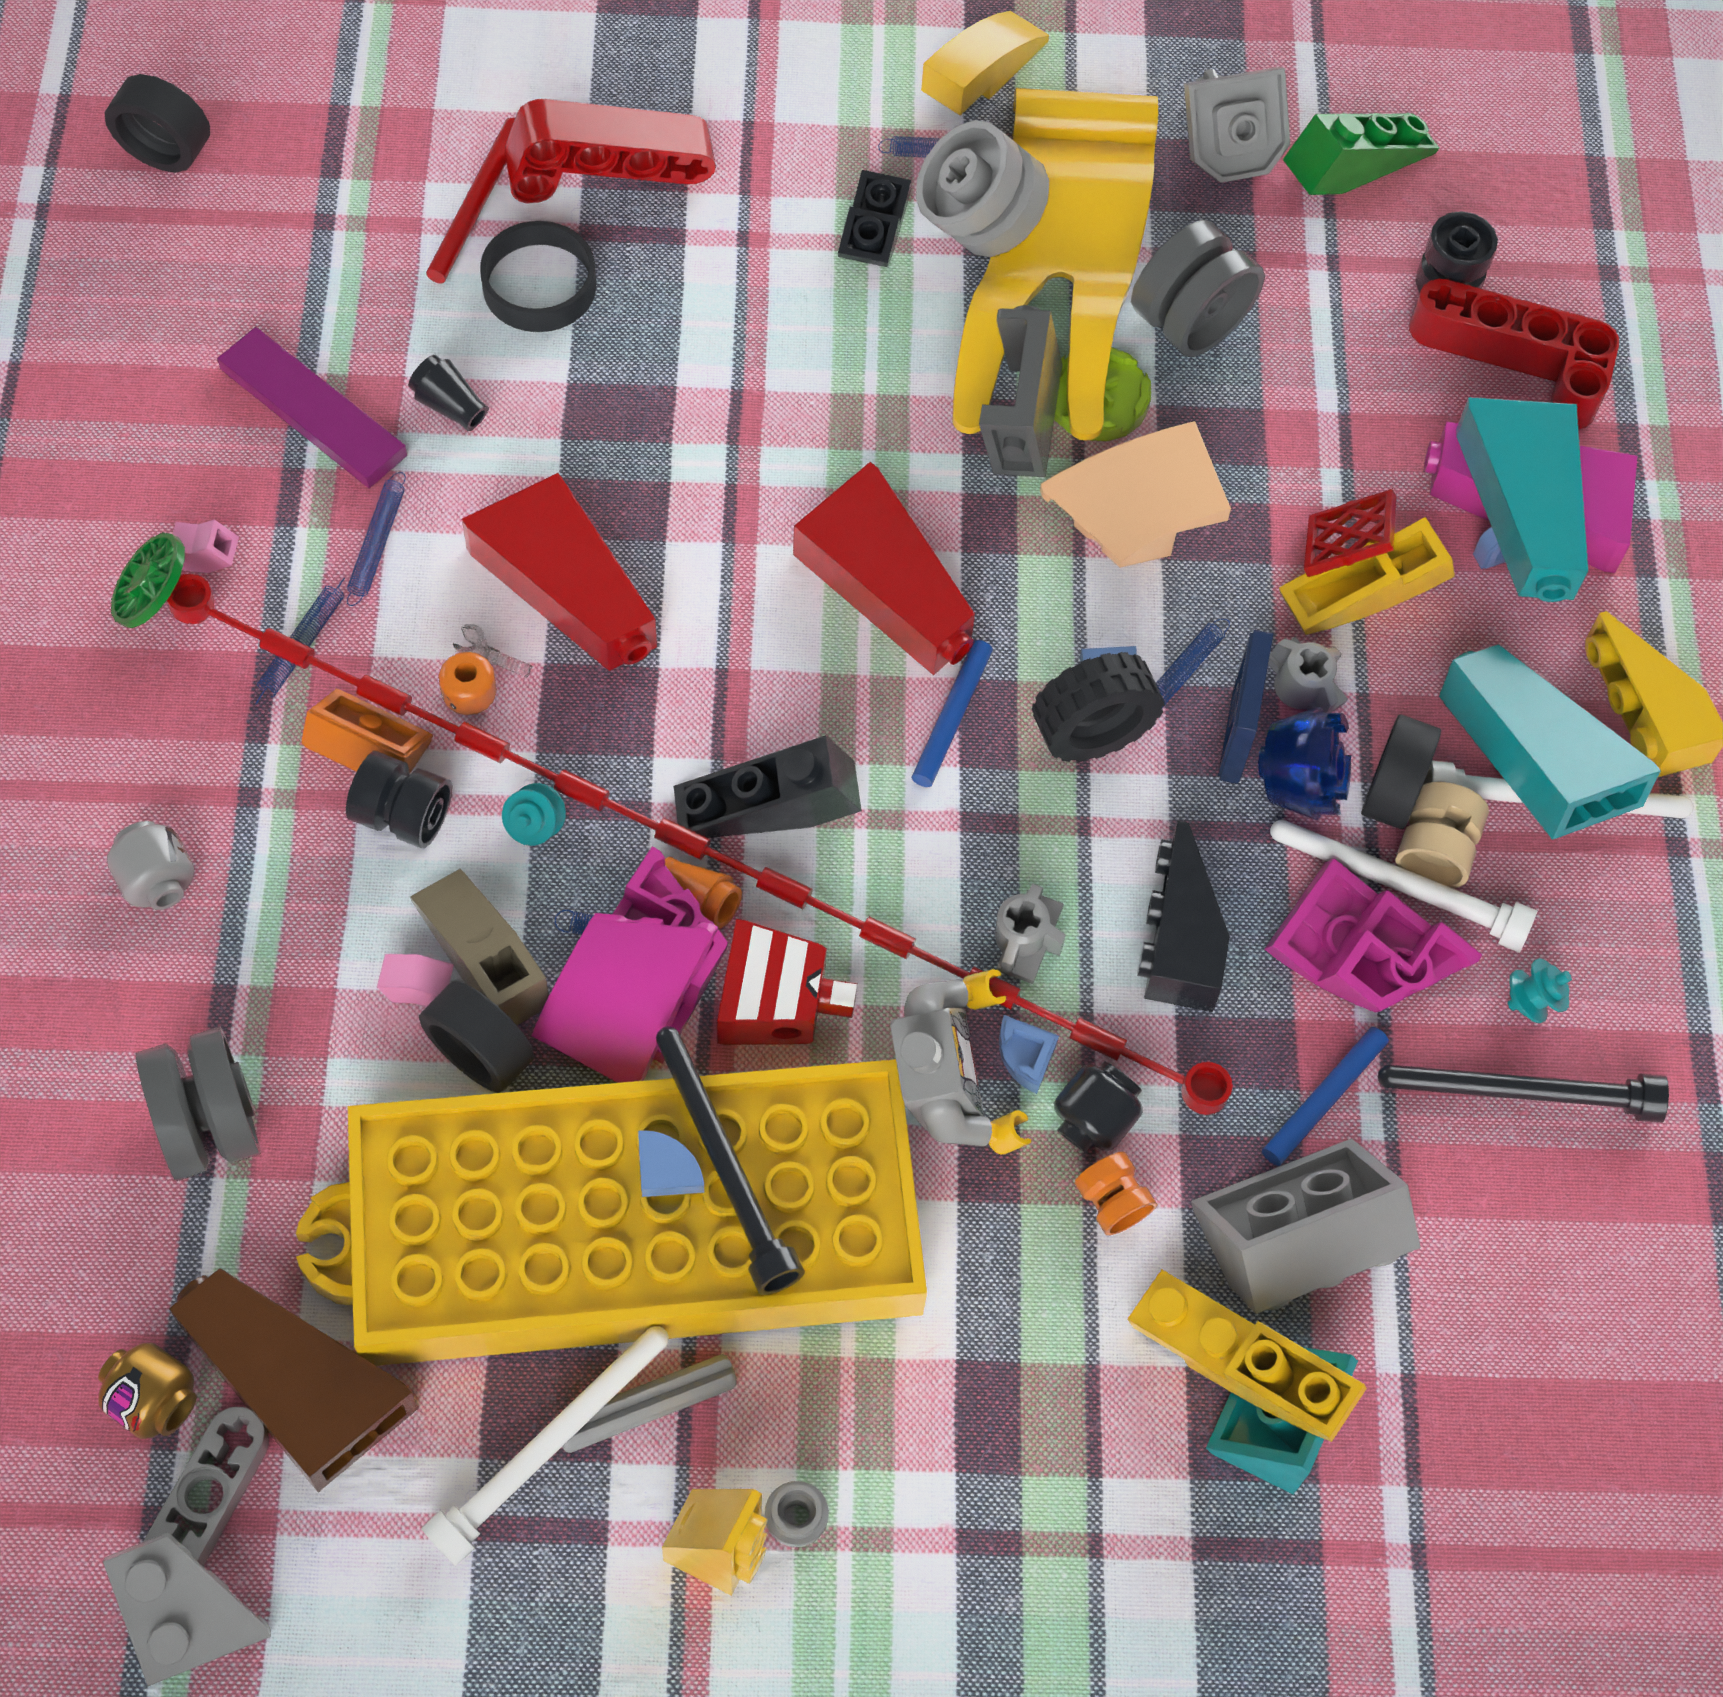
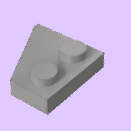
(177, 1609)

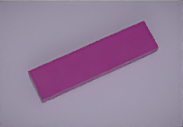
(312, 407)

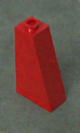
(563, 569)
(886, 569)

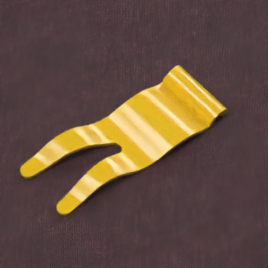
(1090, 232)

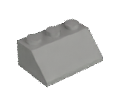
(1308, 1225)

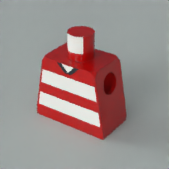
(777, 989)

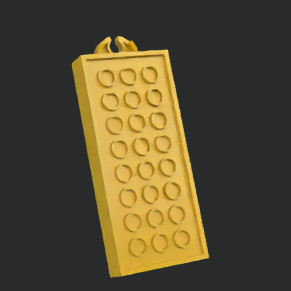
(531, 1232)

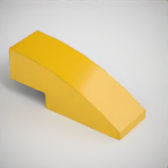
(981, 60)
(1370, 584)

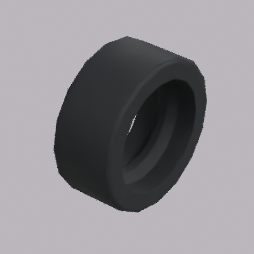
(150, 100)
(1401, 771)
(476, 1036)

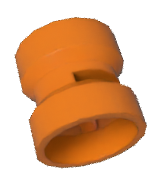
(1115, 1193)

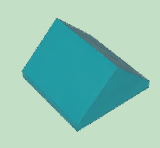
(1266, 1443)

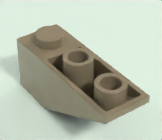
(482, 946)

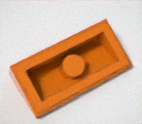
(352, 729)

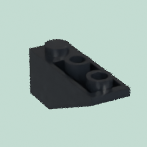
(772, 793)
(1190, 934)

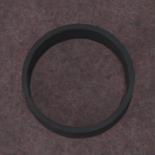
(531, 234)

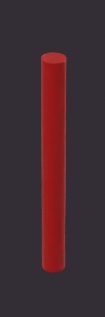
(470, 208)

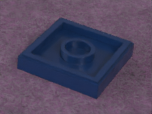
(1245, 706)

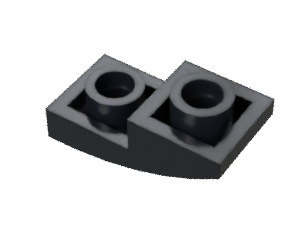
(875, 218)

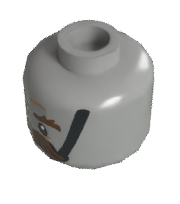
(150, 865)

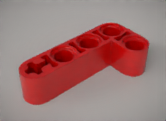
(605, 142)
(1520, 337)

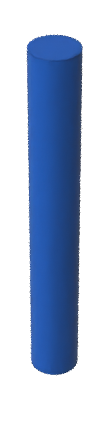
(952, 714)
(1325, 1096)

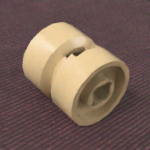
(1443, 833)

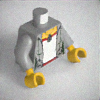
(940, 1068)

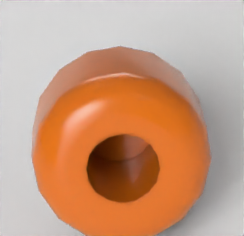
(467, 683)

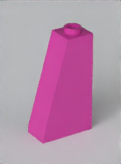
(1606, 485)

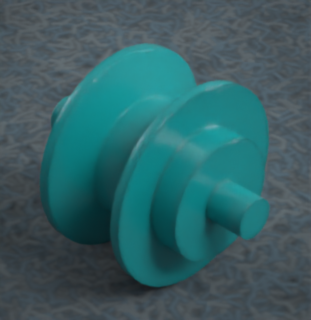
(533, 814)
(1542, 989)

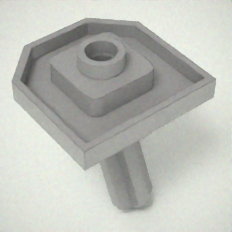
(1237, 122)

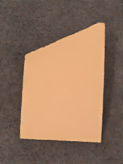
(1142, 494)

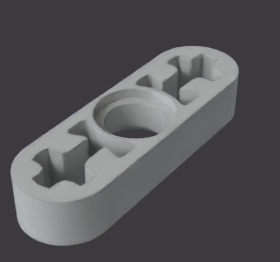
(242, 1460)

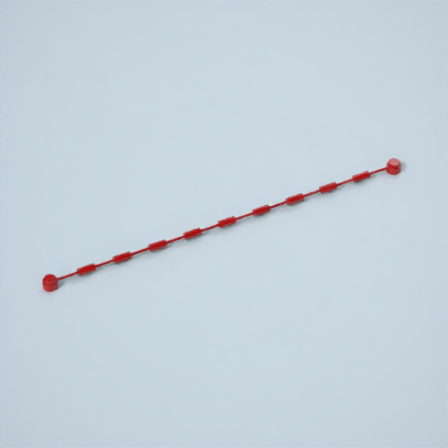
(191, 602)

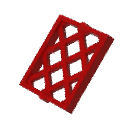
(1357, 552)

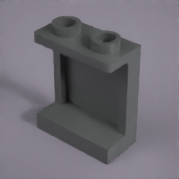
(1021, 434)

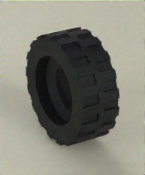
(1097, 707)

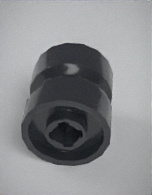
(1458, 250)
(389, 795)

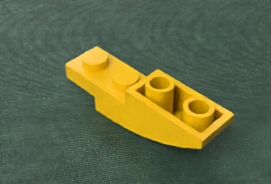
(1247, 1357)

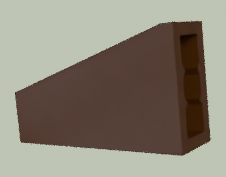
(300, 1383)

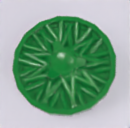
(147, 580)

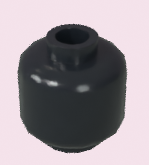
(1098, 1107)

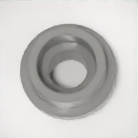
(798, 1494)

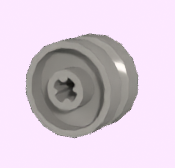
(982, 188)

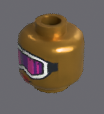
(146, 1390)

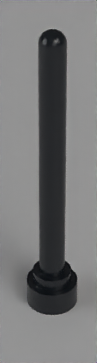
(1643, 1097)
(773, 1263)

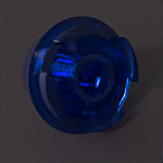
(1306, 763)

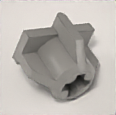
(1306, 675)
(1026, 932)

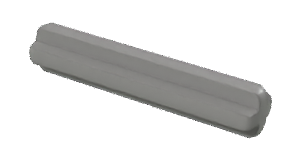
(656, 1400)

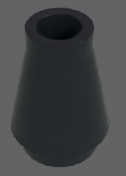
(446, 391)

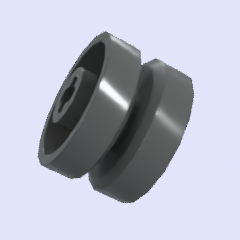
(1197, 288)
(206, 1101)

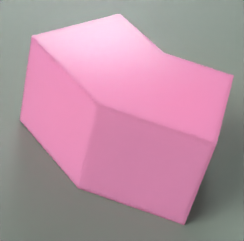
(206, 545)
(413, 978)

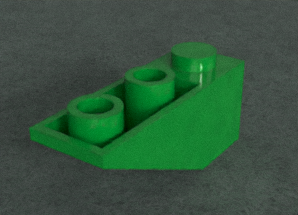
(1355, 149)

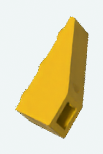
(1660, 703)
(718, 1537)

